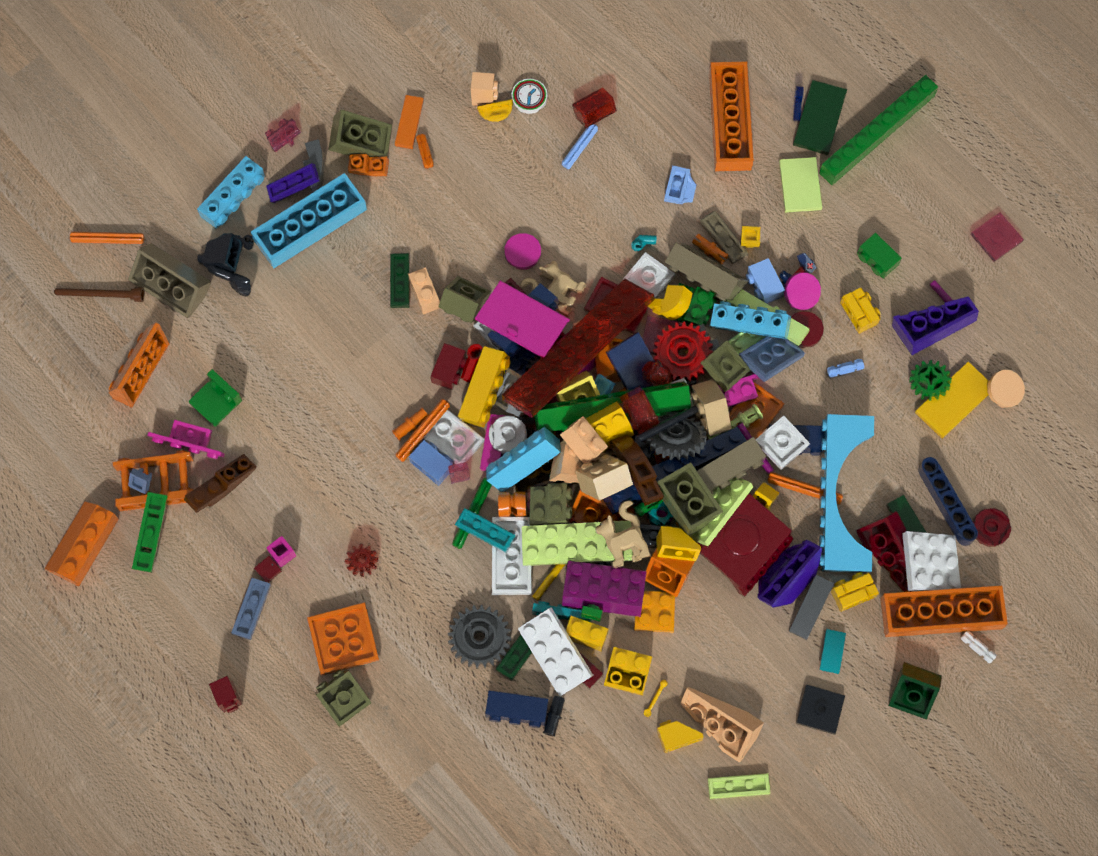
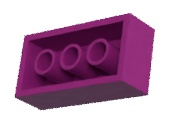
(607, 587)

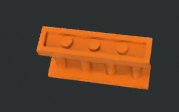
(130, 502)

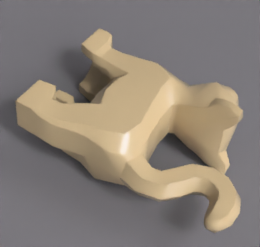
(559, 287)
(625, 540)

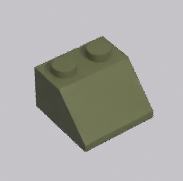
(463, 299)

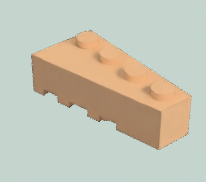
(566, 463)

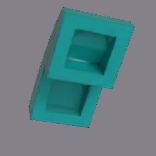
(832, 651)

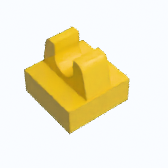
(750, 236)

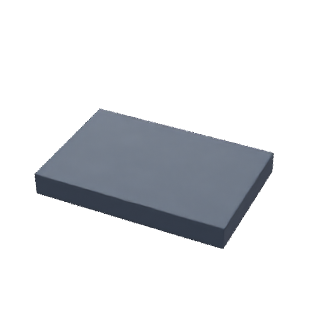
(771, 356)

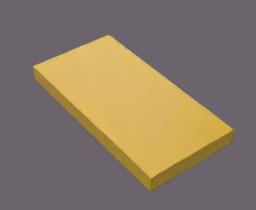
(966, 392)

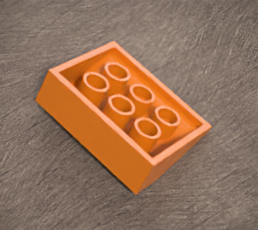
(139, 366)

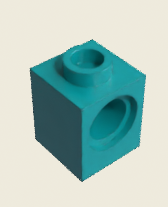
(655, 520)

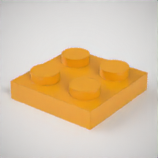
(656, 613)

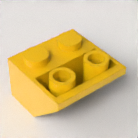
(628, 671)

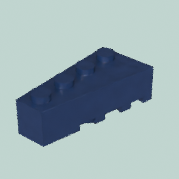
(511, 348)

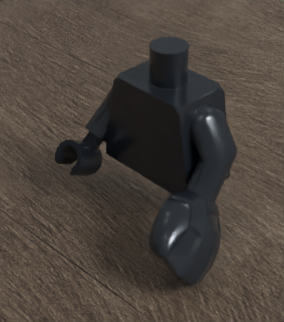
(222, 258)

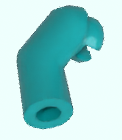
(642, 240)

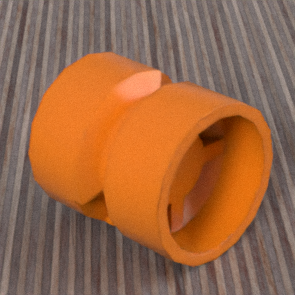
(512, 504)

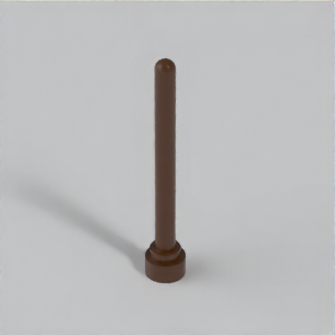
(136, 294)

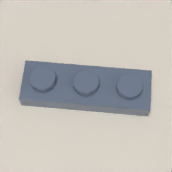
(251, 609)

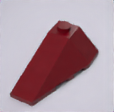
(885, 542)

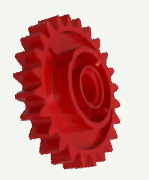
(680, 338)

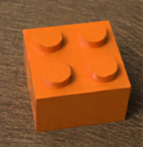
(668, 573)

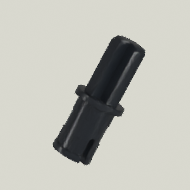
(554, 716)

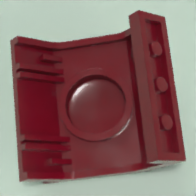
(747, 544)

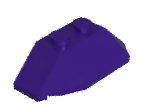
(789, 574)

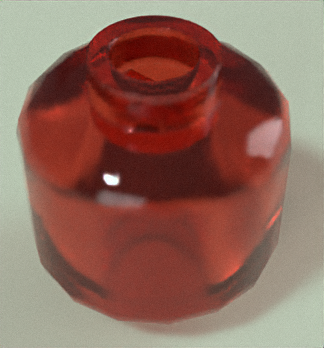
(656, 373)

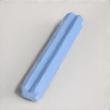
(579, 146)

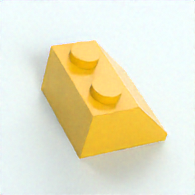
(610, 423)

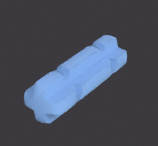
(845, 368)

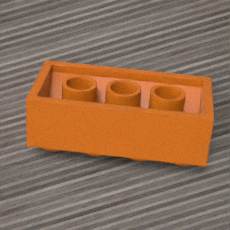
(82, 543)

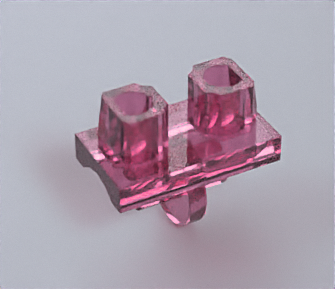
(283, 135)

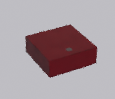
(267, 569)

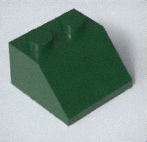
(915, 690)

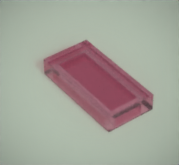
(459, 472)

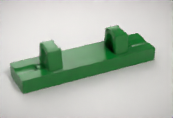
(150, 532)

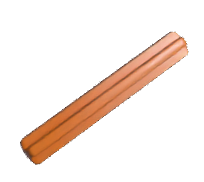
(107, 237)
(422, 430)
(799, 486)

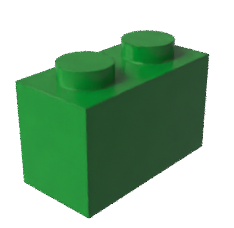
(878, 256)

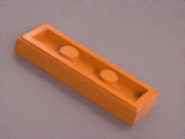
(409, 122)

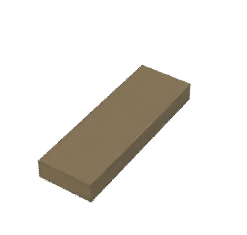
(723, 237)

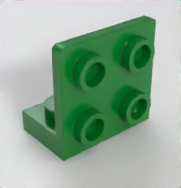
(215, 399)

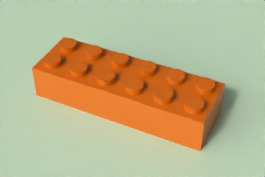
(731, 116)
(943, 611)

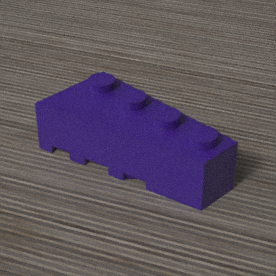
(933, 324)

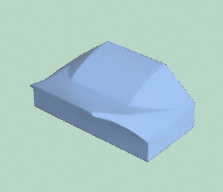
(680, 186)

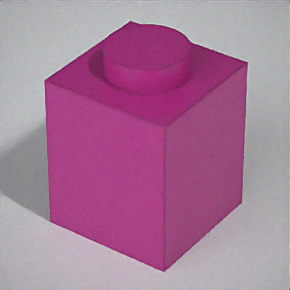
(281, 551)

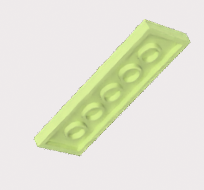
(568, 542)

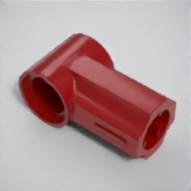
(471, 362)

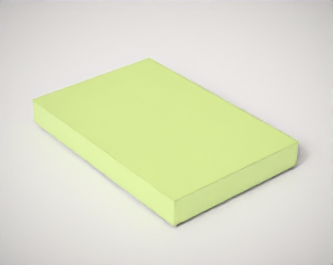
(800, 184)

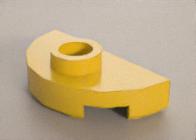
(496, 111)

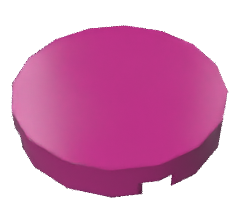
(522, 251)
(802, 291)

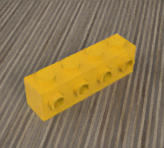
(484, 387)

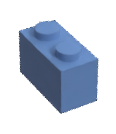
(431, 462)

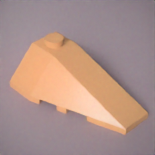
(727, 724)

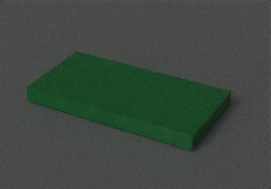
(820, 117)

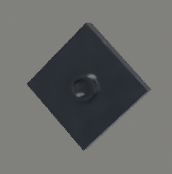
(820, 709)

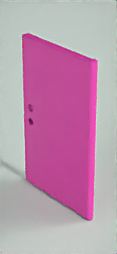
(521, 316)

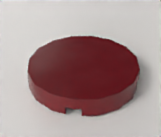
(815, 327)
(992, 527)

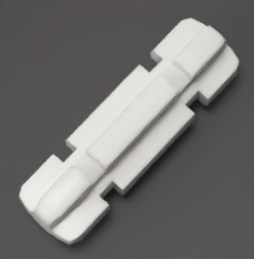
(979, 647)

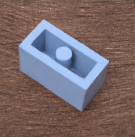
(765, 281)

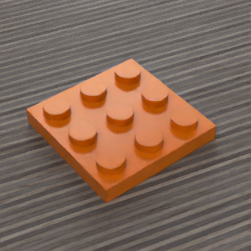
(343, 639)

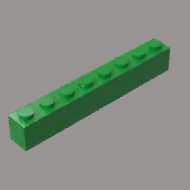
(878, 130)
(562, 414)

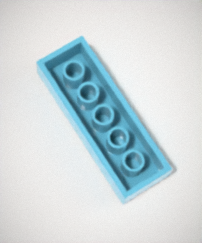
(309, 220)

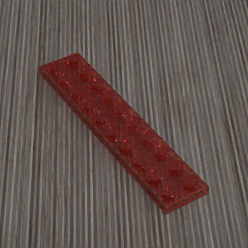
(577, 348)

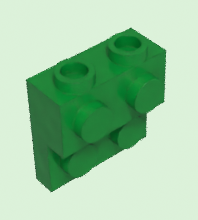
(698, 308)

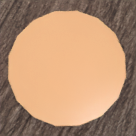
(1006, 388)

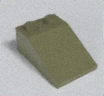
(359, 135)

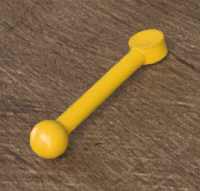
(647, 712)

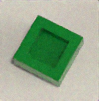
(591, 612)

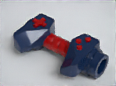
(806, 266)

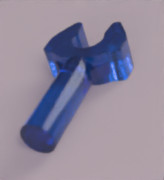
(798, 103)

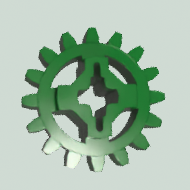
(939, 377)

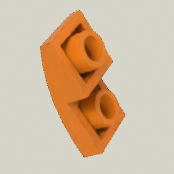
(368, 166)

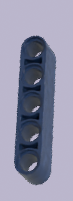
(947, 511)

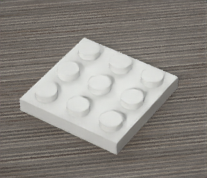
(931, 561)

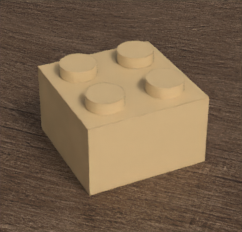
(711, 407)
(603, 477)

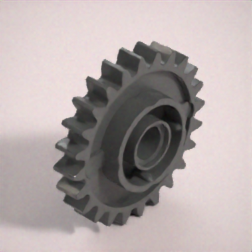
(678, 440)
(479, 622)

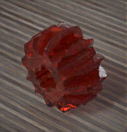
(357, 566)

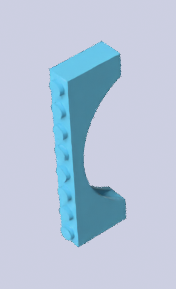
(839, 548)

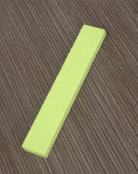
(797, 331)

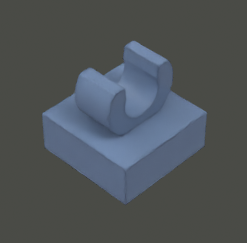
(140, 480)

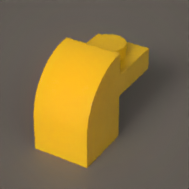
(674, 303)

